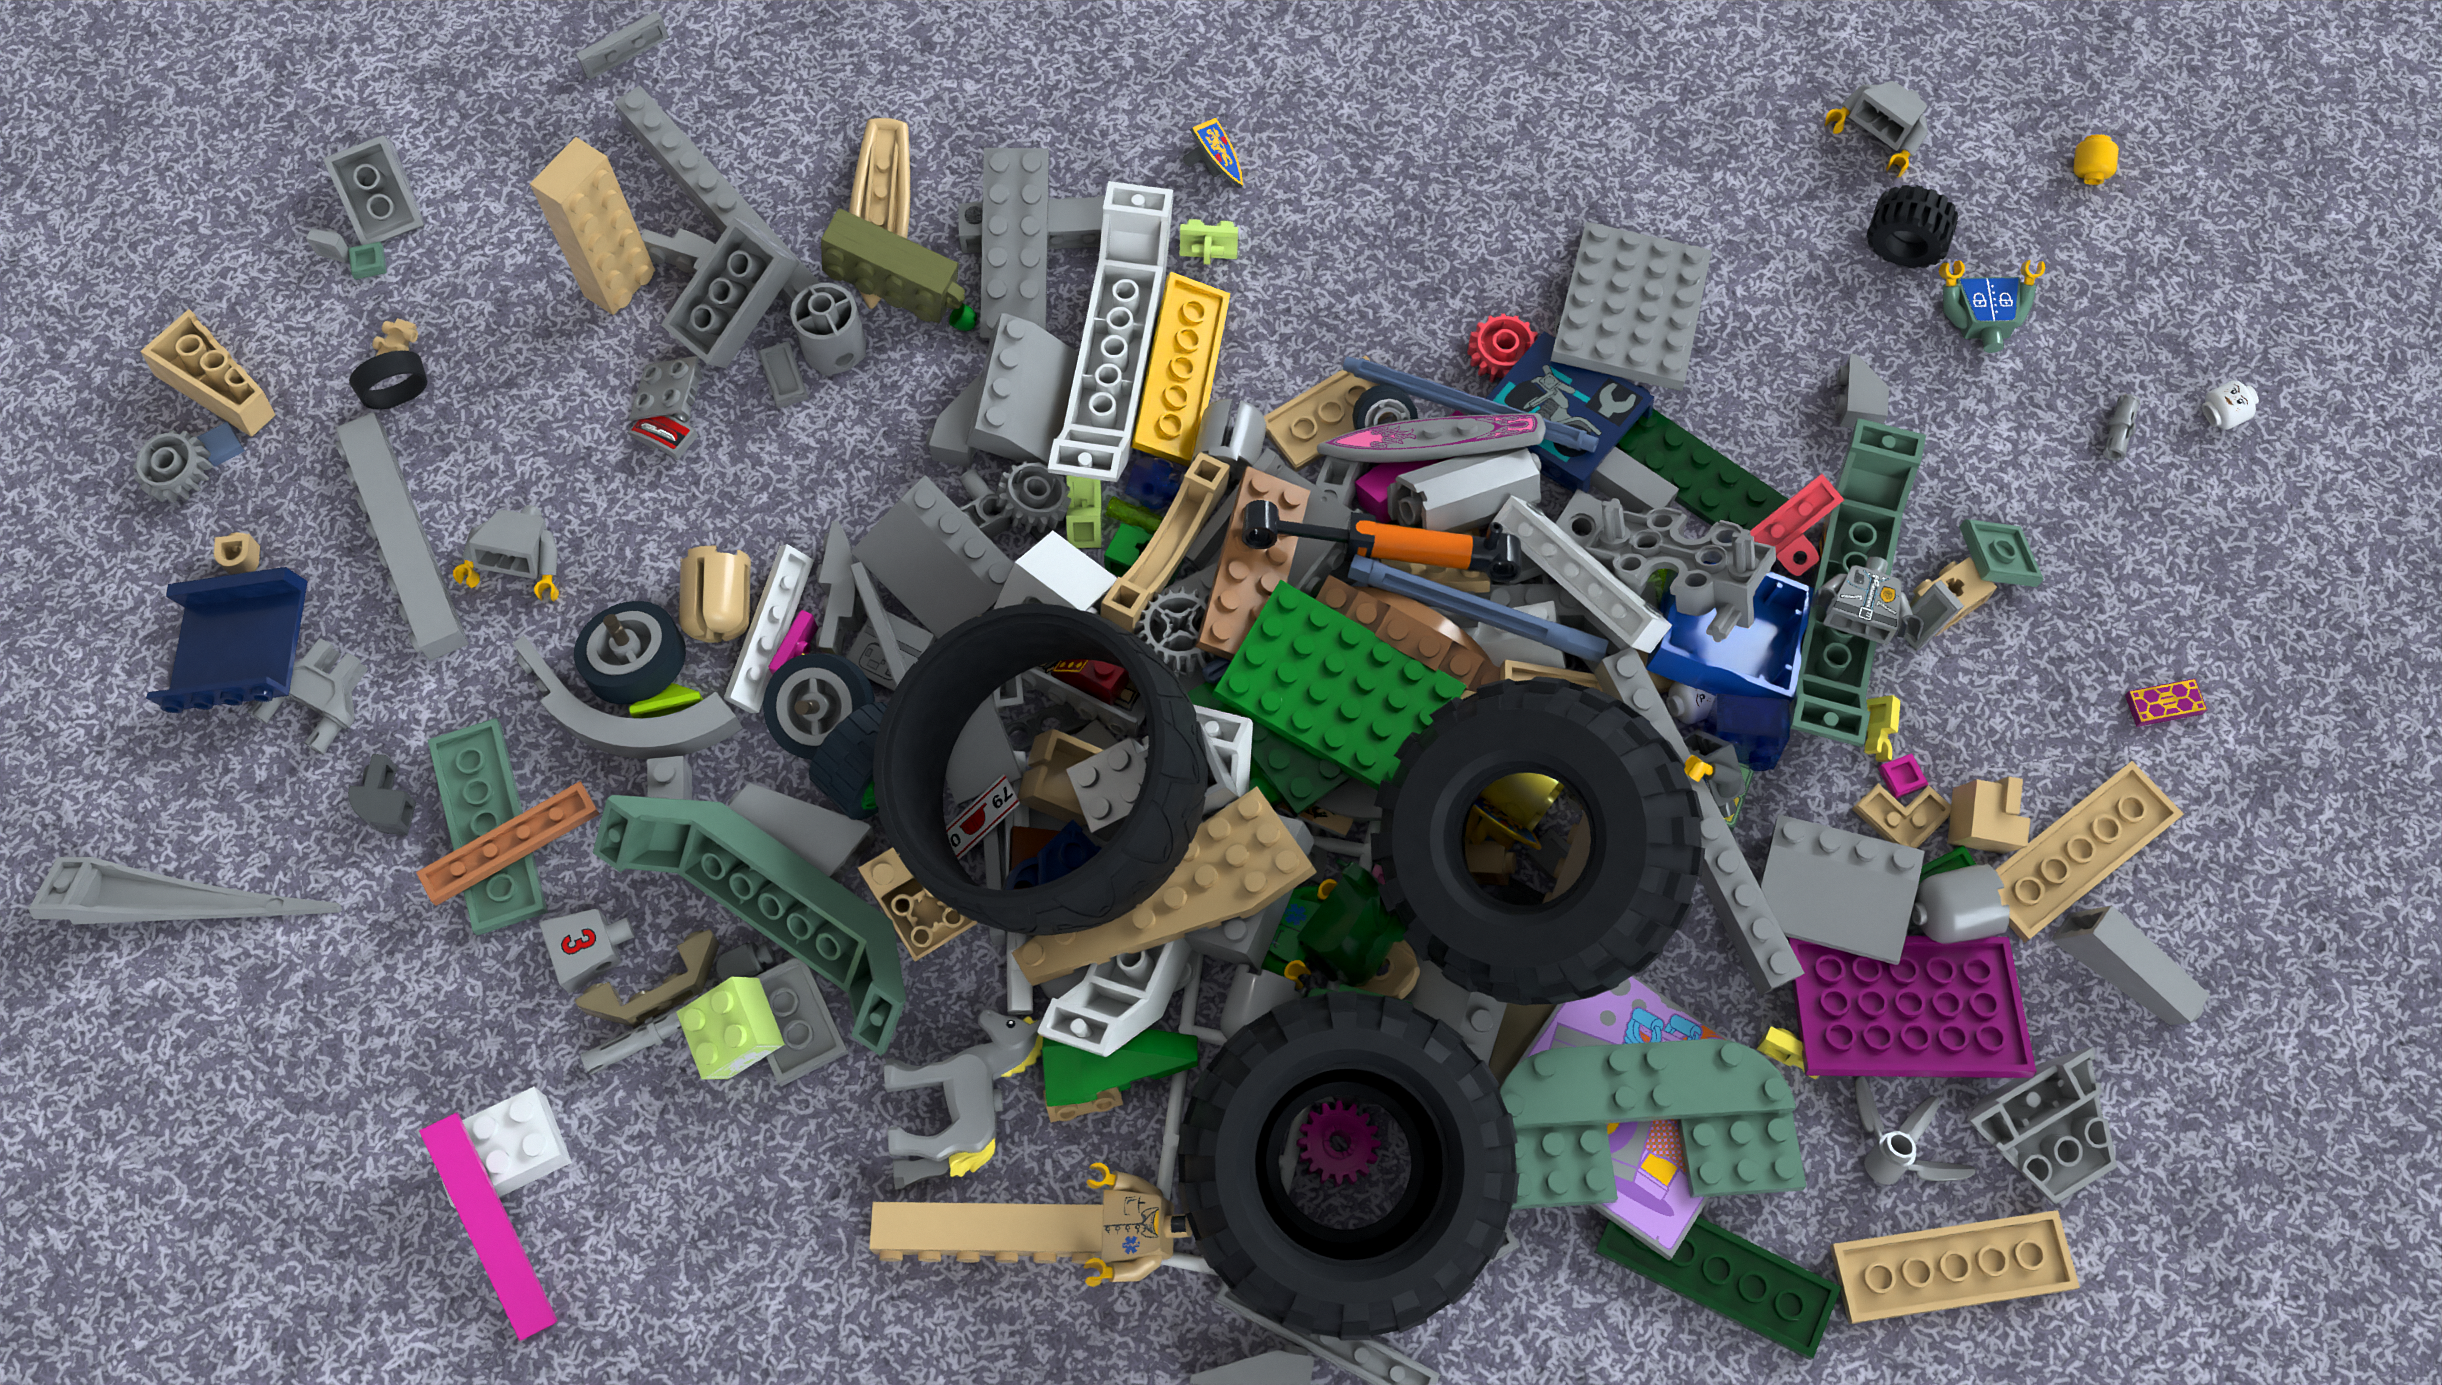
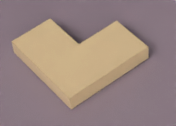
(1899, 824)

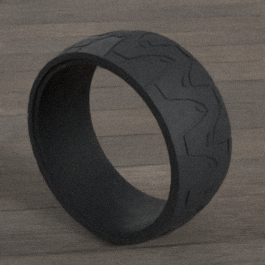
(935, 706)

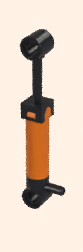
(1495, 554)

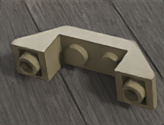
(698, 955)

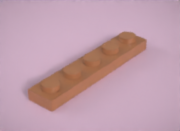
(507, 843)

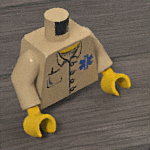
(1136, 1228)

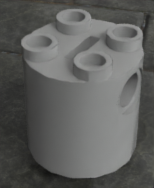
(828, 328)

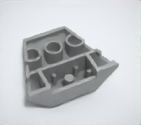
(2051, 1125)

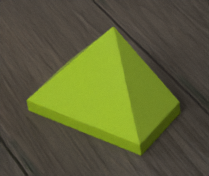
(669, 701)

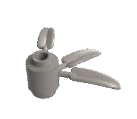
(1897, 1150)

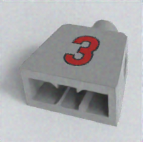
(584, 946)

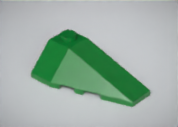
(1077, 1075)

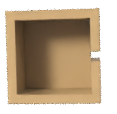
(1048, 783)

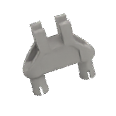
(320, 692)

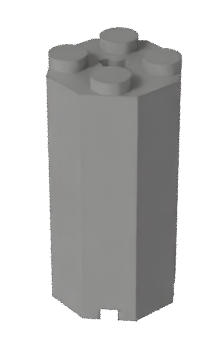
(1464, 490)

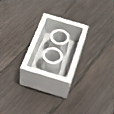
(517, 1141)

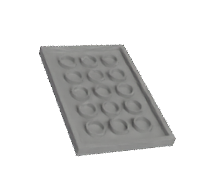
(1632, 306)

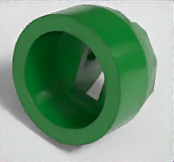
(963, 318)

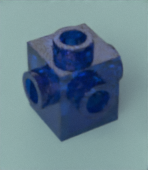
(1153, 482)

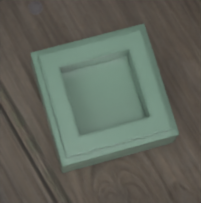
(367, 260)

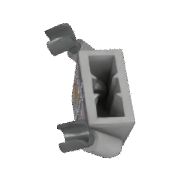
(1868, 603)

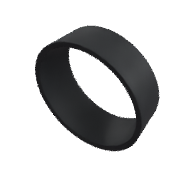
(383, 367)

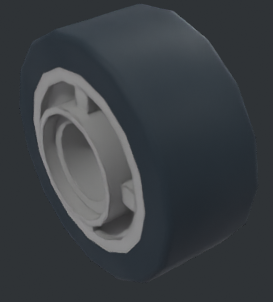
(1381, 400)

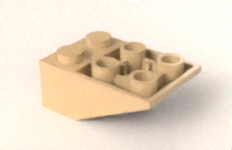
(916, 914)

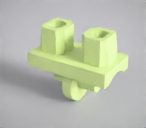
(1209, 241)

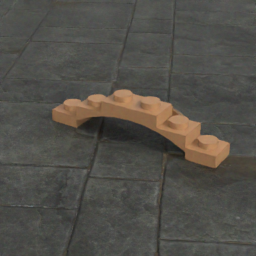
(1413, 631)

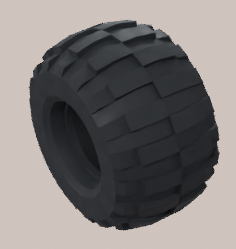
(1638, 861)
(1457, 1187)

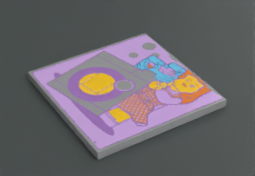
(1644, 1154)

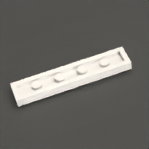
(768, 628)

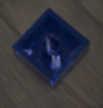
(1753, 725)

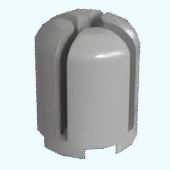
(1245, 441)

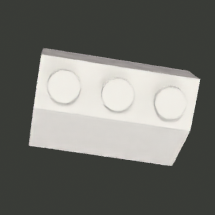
(1509, 646)

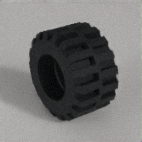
(1912, 226)

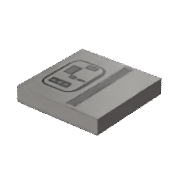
(870, 659)

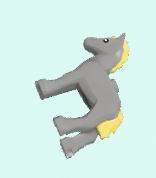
(969, 1097)

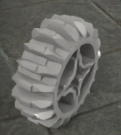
(1179, 615)

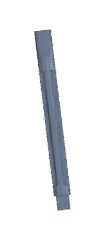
(1478, 609)

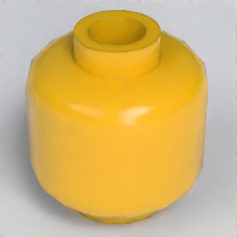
(2095, 159)

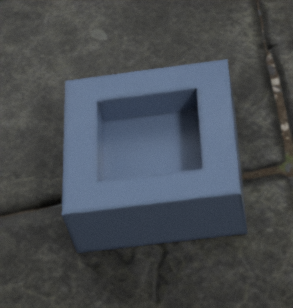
(221, 443)

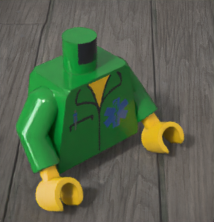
(1284, 954)

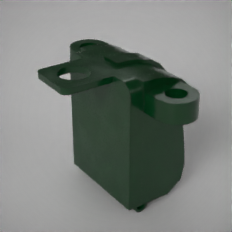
(1351, 929)

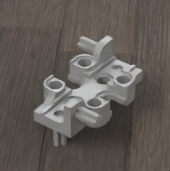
(1654, 540)

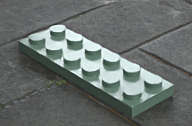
(476, 798)

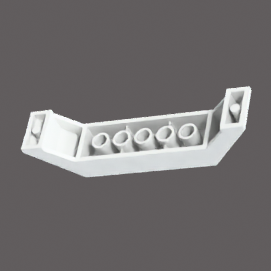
(1116, 334)
(1134, 989)

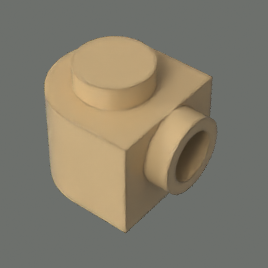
(237, 553)

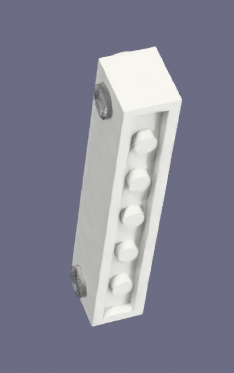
(1583, 575)

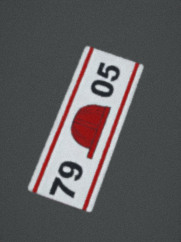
(982, 816)

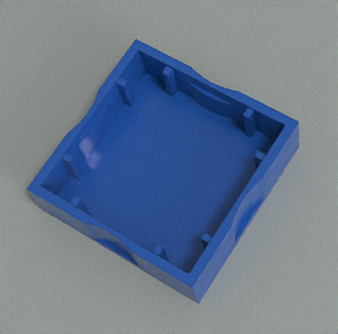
(1749, 661)

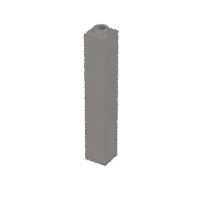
(1632, 483)

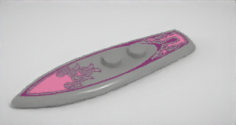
(1436, 438)

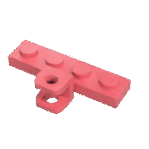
(1788, 523)

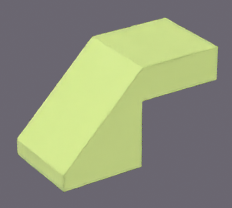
(1084, 512)

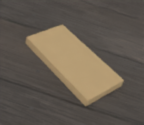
(1316, 417)

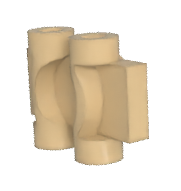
(398, 336)

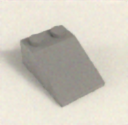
(374, 190)

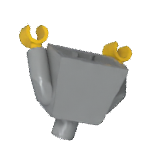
(1889, 114)
(513, 546)

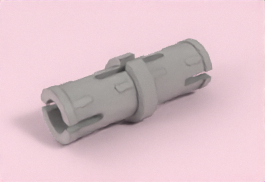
(2121, 427)

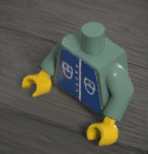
(1988, 305)

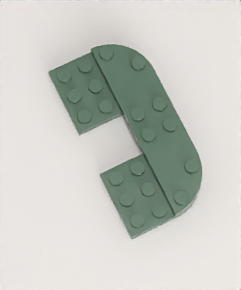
(1726, 1103)

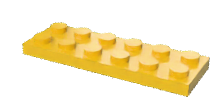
(1180, 368)

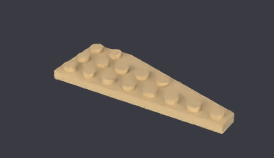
(1231, 870)

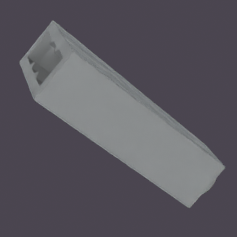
(812, 832)
(2131, 963)

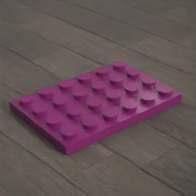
(1929, 1016)

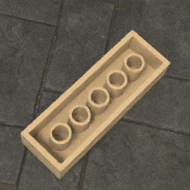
(593, 225)

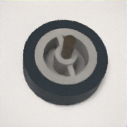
(630, 652)
(811, 698)

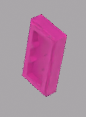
(796, 641)

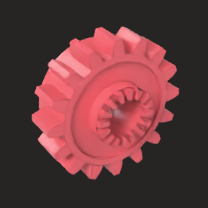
(1487, 344)

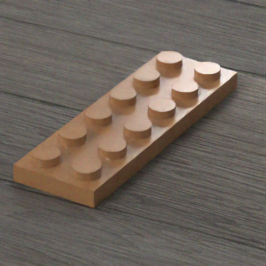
(1246, 574)

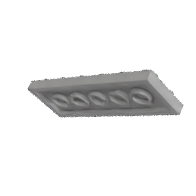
(1014, 236)

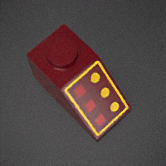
(1093, 677)

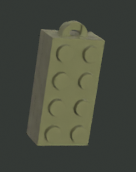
(890, 267)

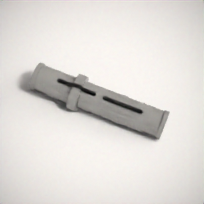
(630, 1042)

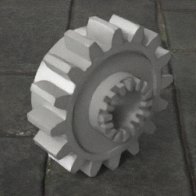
(172, 465)
(1033, 496)

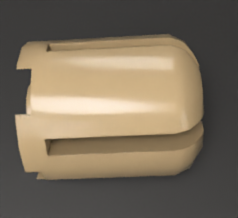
(714, 594)

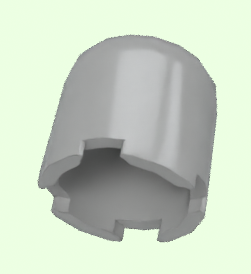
(1961, 905)
(1254, 996)

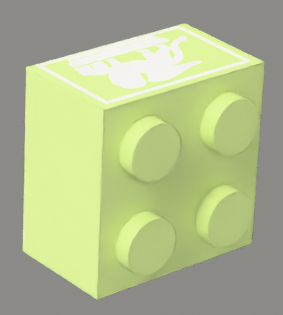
(730, 1028)

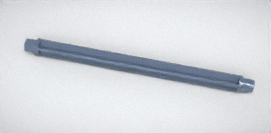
(1461, 400)

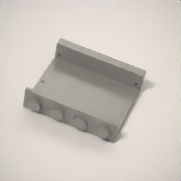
(1312, 557)

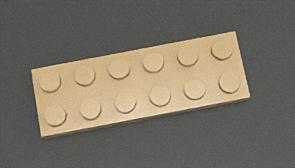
(2083, 849)
(1954, 1267)

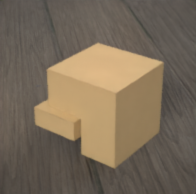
(1986, 816)

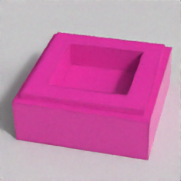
(1903, 776)

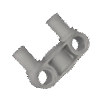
(983, 503)

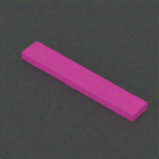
(488, 1226)

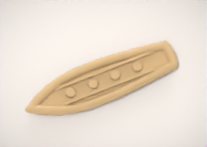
(883, 180)

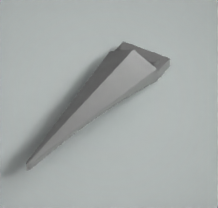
(107, 892)

